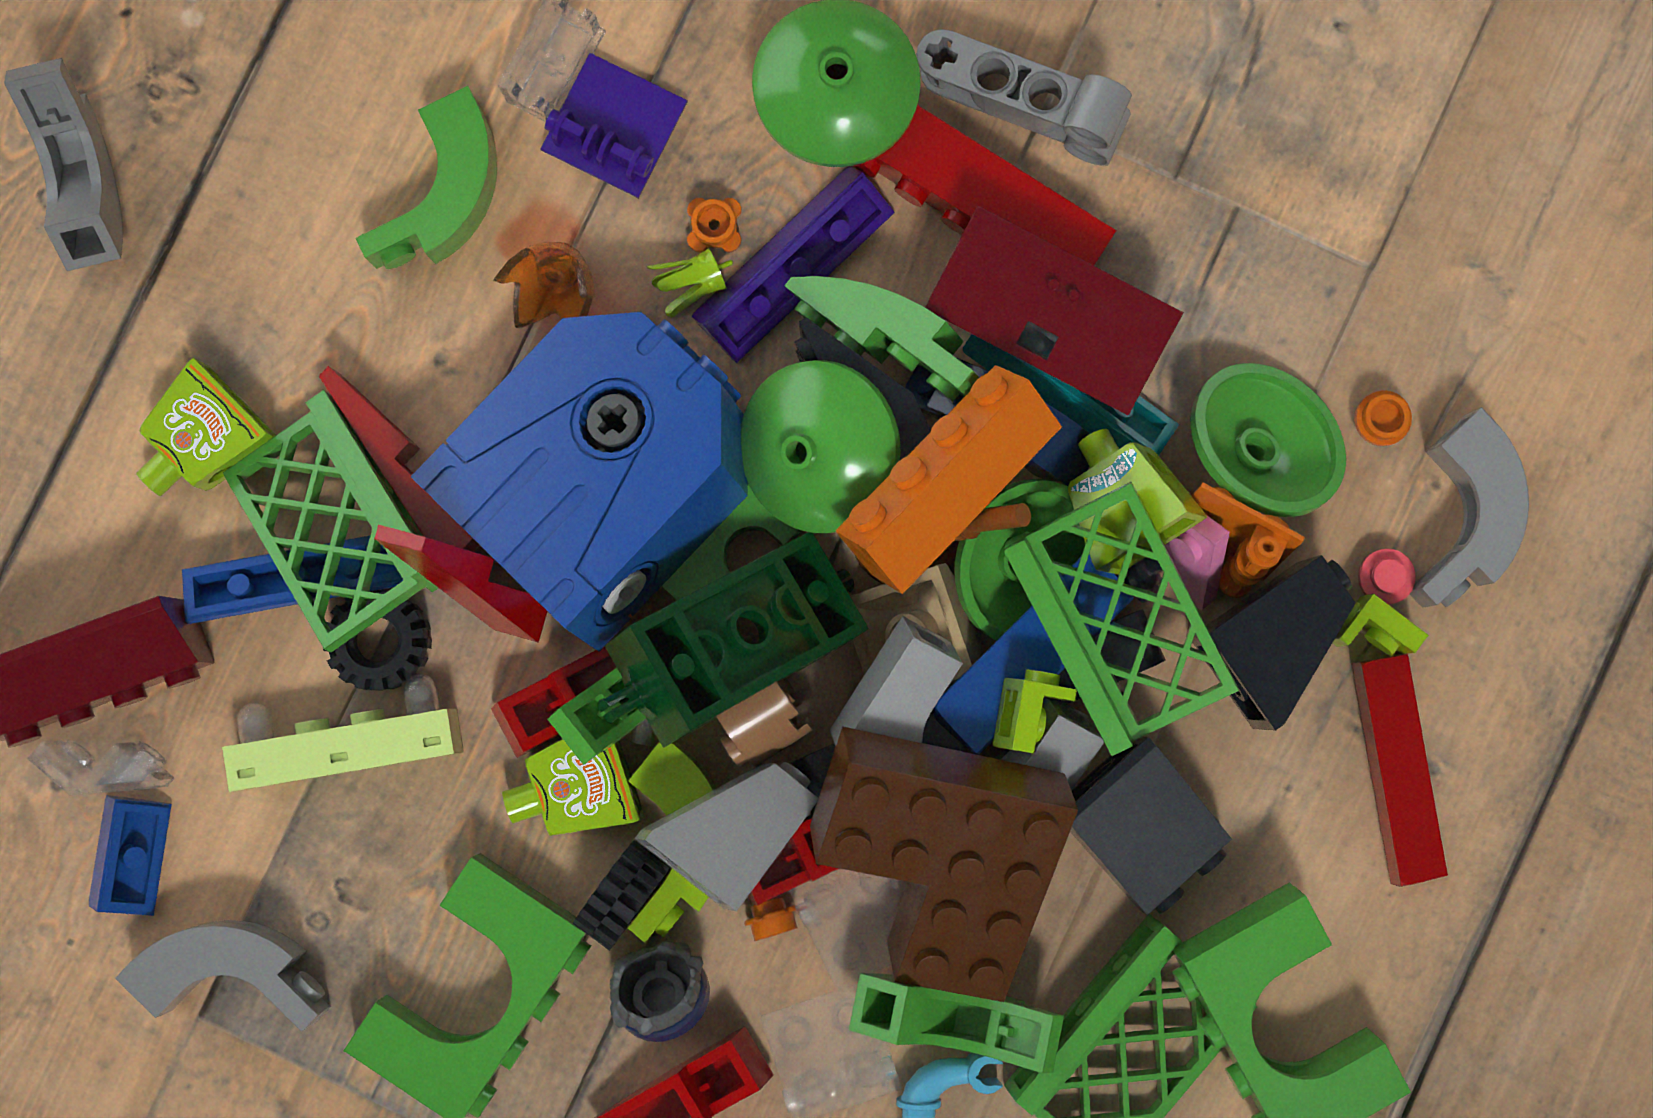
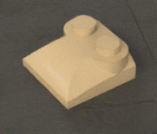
(928, 602)

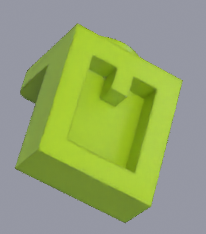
(1385, 626)
(1020, 712)

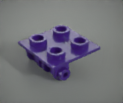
(613, 125)

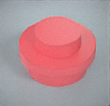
(1387, 575)

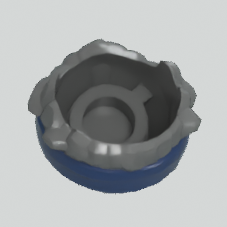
(659, 991)

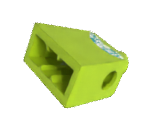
(1161, 493)

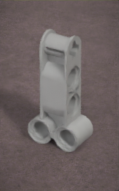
(1086, 118)

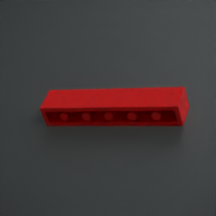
(956, 174)

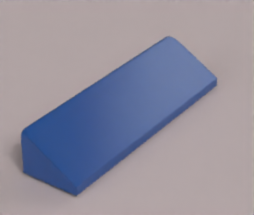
(257, 585)
(973, 701)

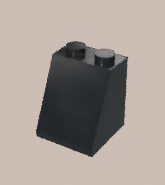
(1281, 637)
(1146, 826)

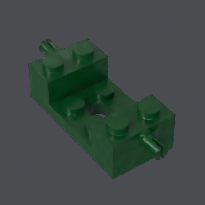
(692, 663)

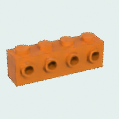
(949, 478)

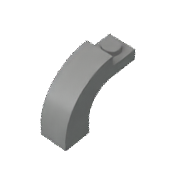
(78, 174)
(1495, 508)
(239, 949)

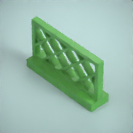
(363, 485)
(1075, 642)
(1101, 1008)

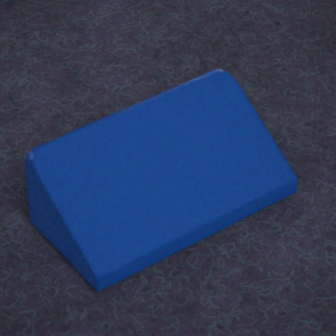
(129, 856)

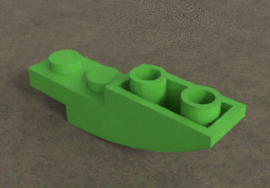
(886, 325)

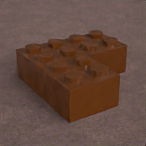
(966, 837)

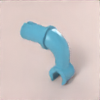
(924, 1088)

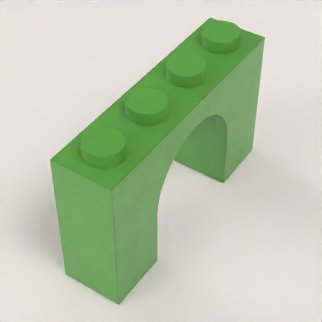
(1228, 972)
(455, 1070)

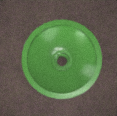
(841, 118)
(846, 436)
(1268, 440)
(983, 577)

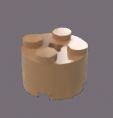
(763, 723)

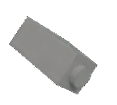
(733, 832)

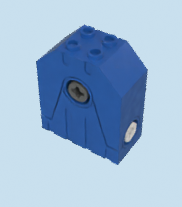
(596, 467)

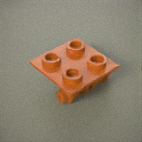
(1255, 540)

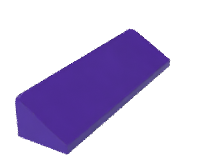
(806, 246)

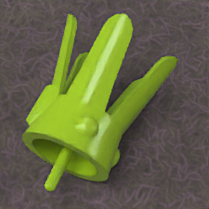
(698, 270)

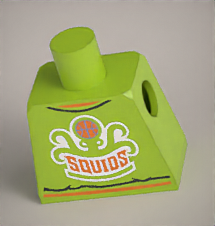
(199, 431)
(575, 794)

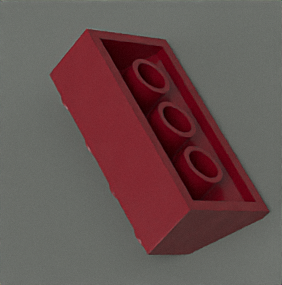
(98, 664)

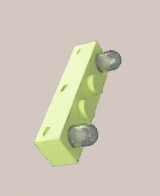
(327, 751)

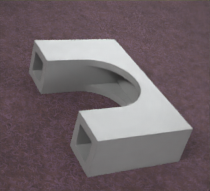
(913, 676)

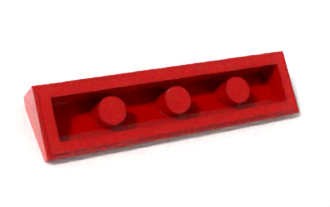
(1399, 770)

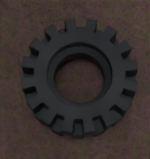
(396, 669)
(621, 895)

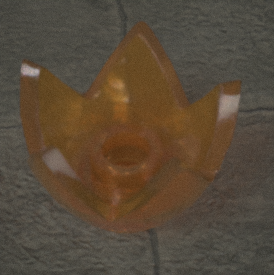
(548, 281)

